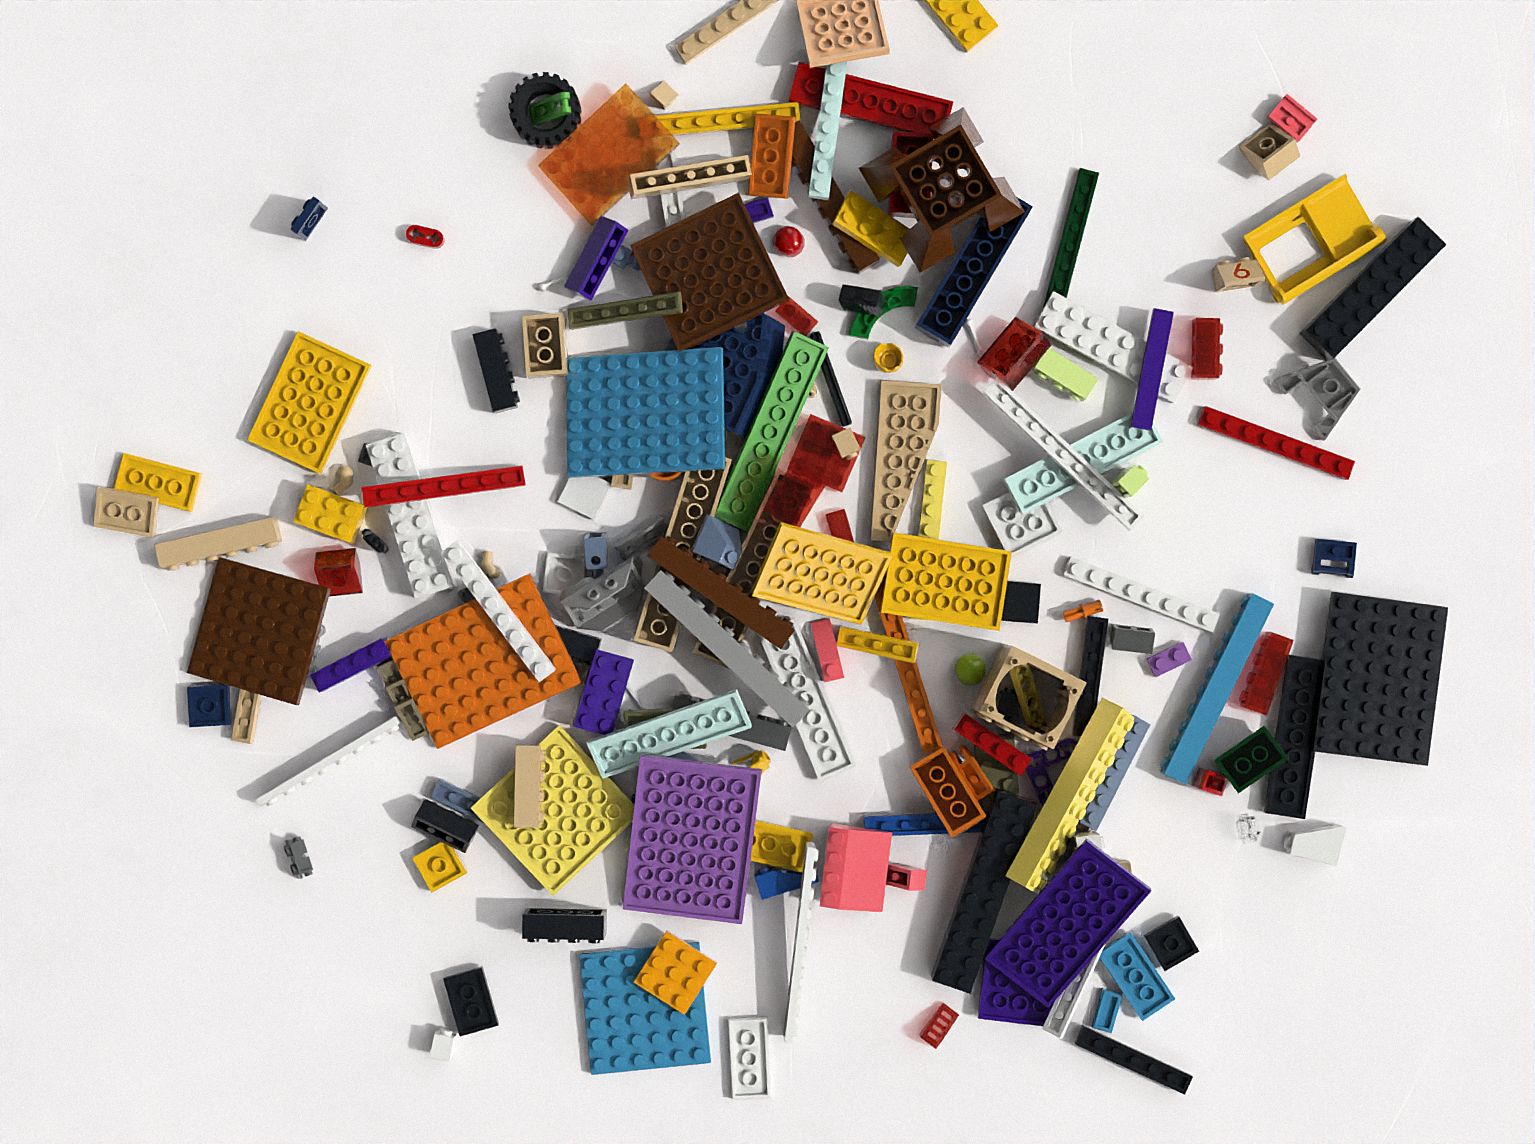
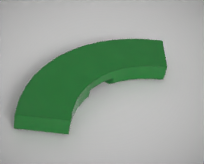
(894, 298)

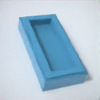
(1106, 1010)

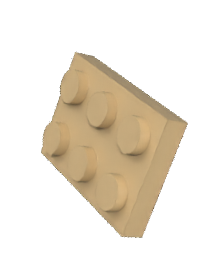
(126, 511)

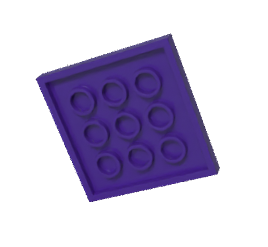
(1007, 1001)

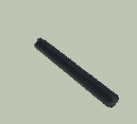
(833, 385)

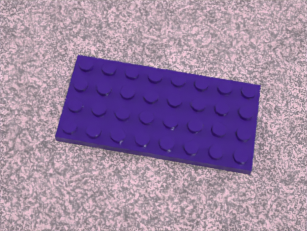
(1067, 923)

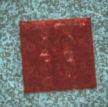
(820, 452)

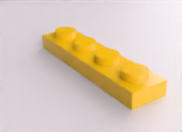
(877, 644)

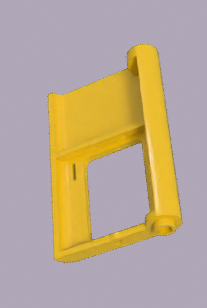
(1336, 224)

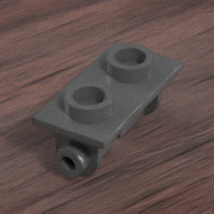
(299, 865)

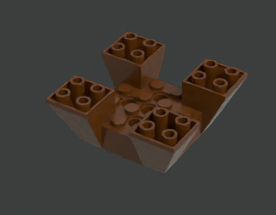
(910, 174)

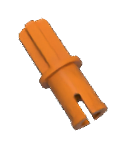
(1083, 611)

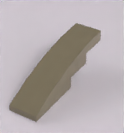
(403, 702)

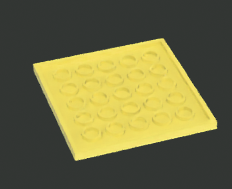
(578, 809)

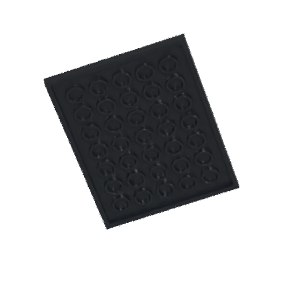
(1379, 678)

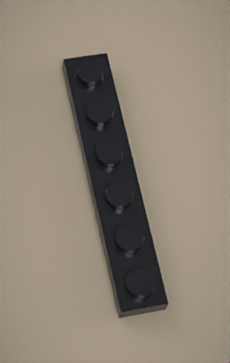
(1090, 672)
(1133, 1059)

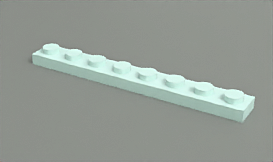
(827, 131)

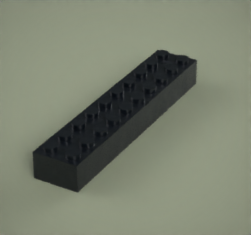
(983, 891)

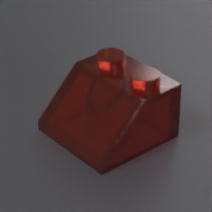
(339, 571)

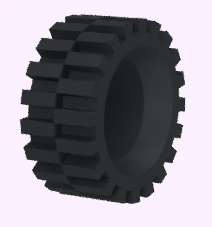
(529, 91)

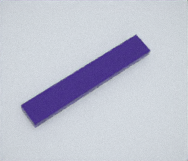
(1152, 369)

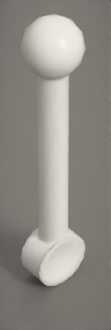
(543, 287)
(968, 322)

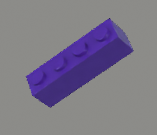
(596, 258)
(351, 665)

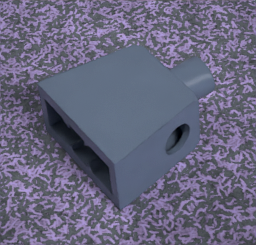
(596, 545)

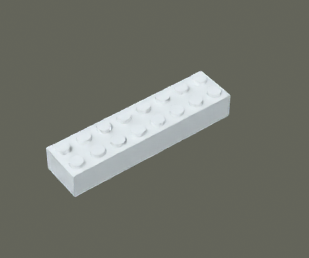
(412, 521)

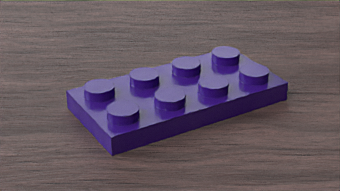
(603, 692)

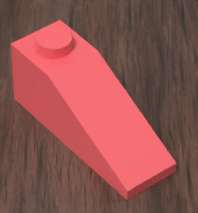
(827, 650)

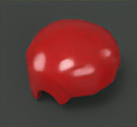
(788, 241)

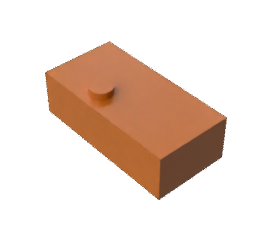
(948, 792)

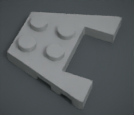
(1329, 385)

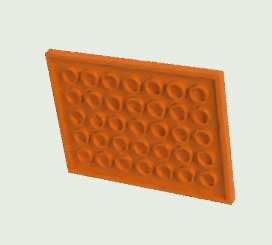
(469, 672)

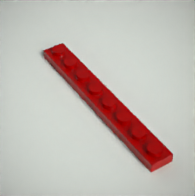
(1276, 443)
(442, 486)

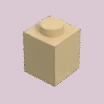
(846, 444)

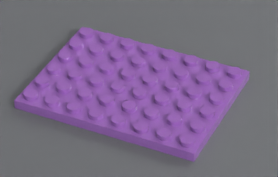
(691, 838)

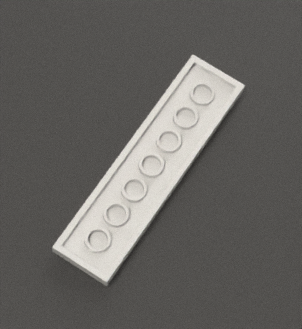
(1106, 343)
(819, 726)

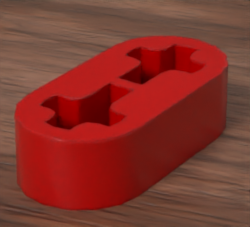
(426, 232)

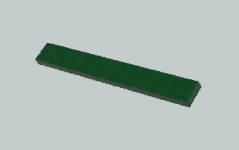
(1072, 233)

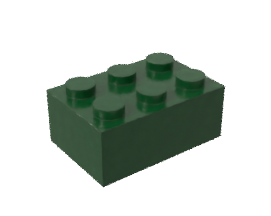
(1251, 759)

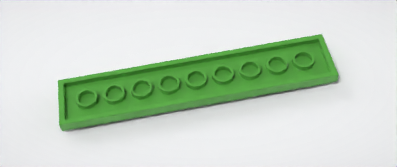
(770, 431)

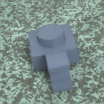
(624, 258)

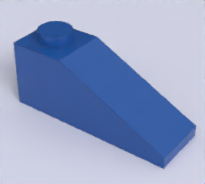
(778, 881)

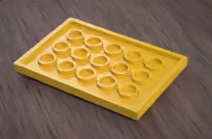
(309, 402)
(821, 573)
(946, 581)

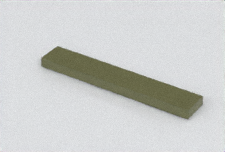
(625, 310)

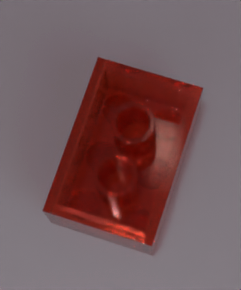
(1014, 353)
(796, 493)

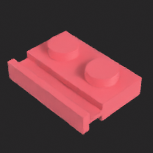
(1292, 118)

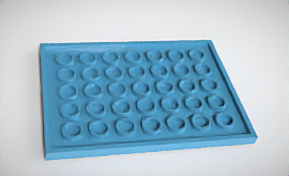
(645, 413)

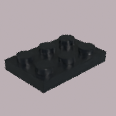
(471, 1001)

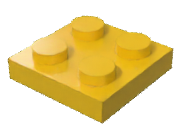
(439, 865)

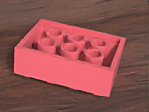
(855, 868)

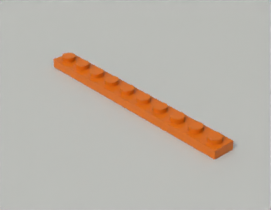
(911, 682)

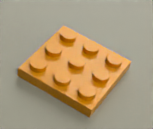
(675, 972)

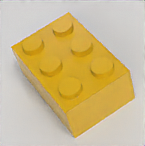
(330, 514)

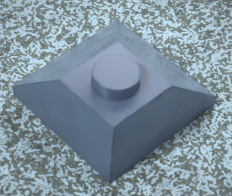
(718, 542)

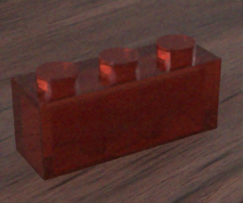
(1206, 349)

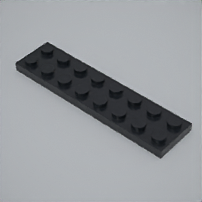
(1291, 781)

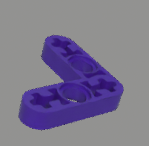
(1040, 767)

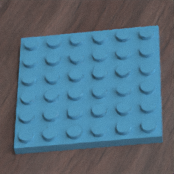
(631, 1026)

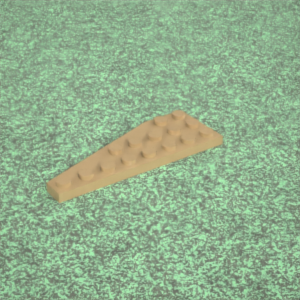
(905, 433)

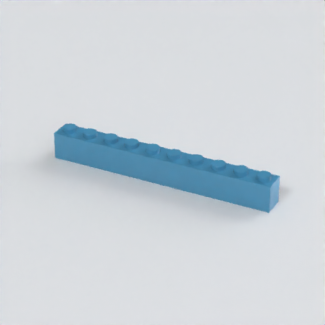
(1216, 688)

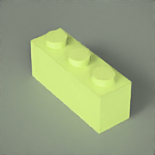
(1065, 375)
(1130, 480)

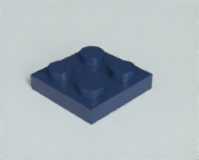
(309, 218)
(209, 705)

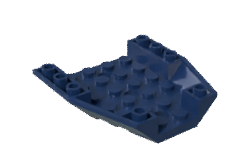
(752, 364)

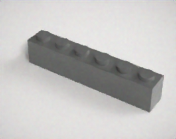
(762, 731)

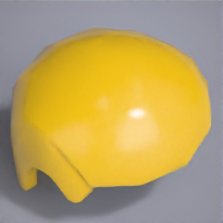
(888, 357)

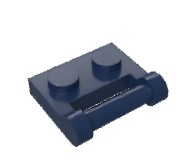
(1334, 551)

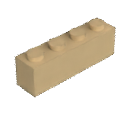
(528, 786)

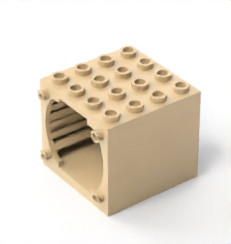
(1005, 660)

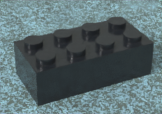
(564, 924)

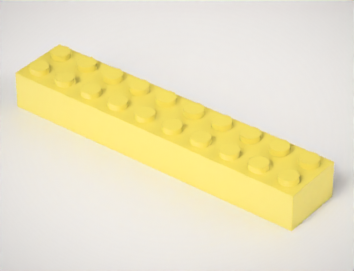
(1071, 796)

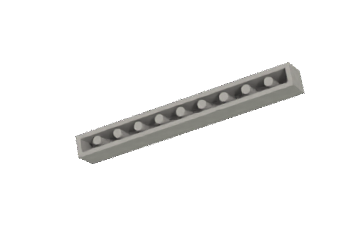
(726, 648)

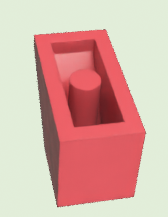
(906, 877)

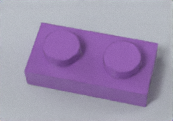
(1169, 659)

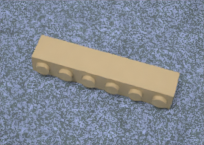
(689, 177)
(217, 543)

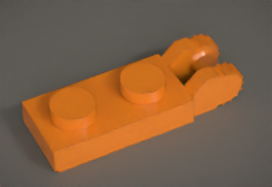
(972, 773)

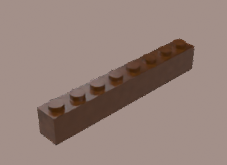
(802, 157)
(720, 592)

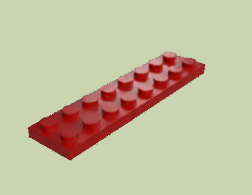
(872, 101)

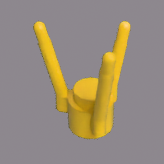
(759, 760)

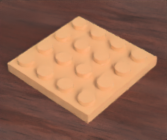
(842, 30)

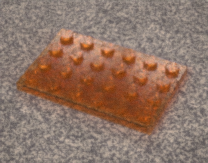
(605, 150)

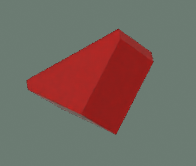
(1210, 781)

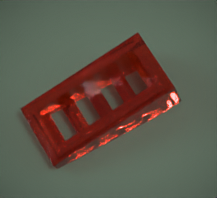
(933, 1021)

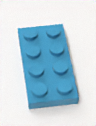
(1136, 976)

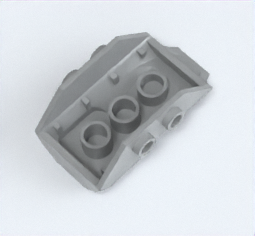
(606, 599)

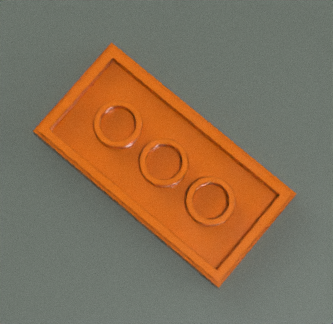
(771, 155)

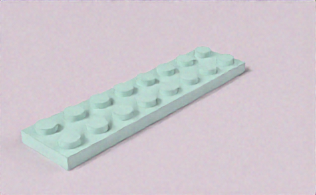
(1100, 449)
(670, 733)

